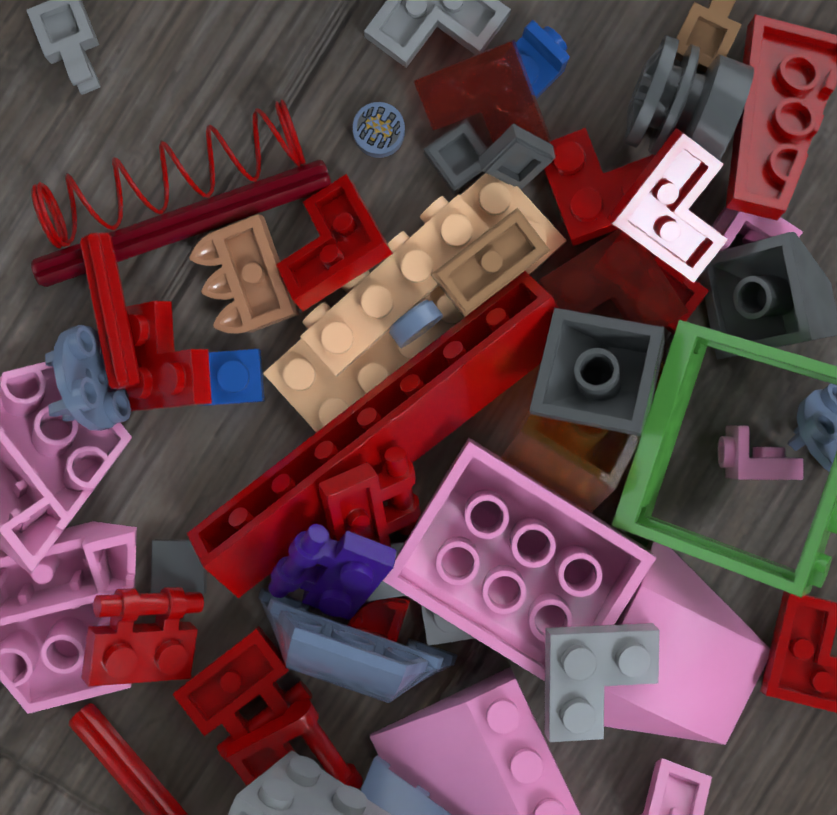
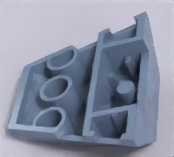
(349, 654)

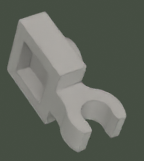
(66, 35)

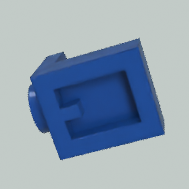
(542, 55)
(236, 377)

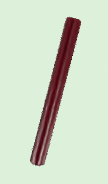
(190, 220)

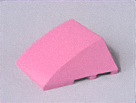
(45, 464)
(50, 612)
(704, 658)

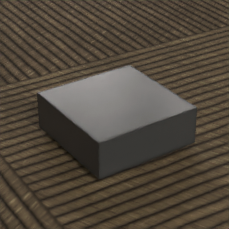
(457, 156)
(517, 157)
(176, 565)

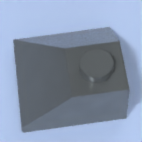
(769, 293)
(598, 371)

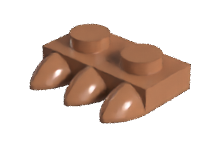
(246, 275)

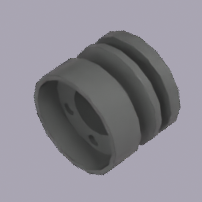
(679, 98)

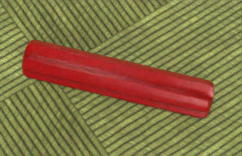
(110, 310)
(123, 763)

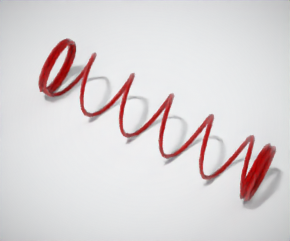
(60, 237)

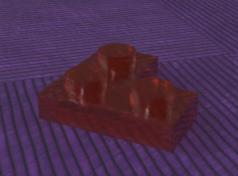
(484, 83)
(619, 271)

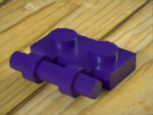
(346, 573)

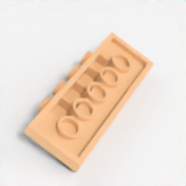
(351, 345)

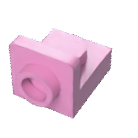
(752, 227)
(766, 463)
(676, 790)

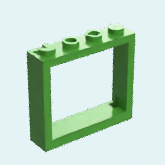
(657, 446)

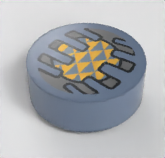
(378, 129)
(415, 323)

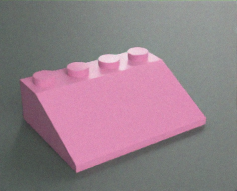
(514, 559)
(478, 753)

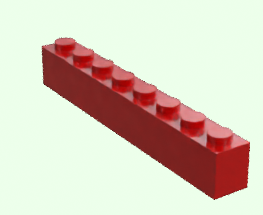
(406, 410)

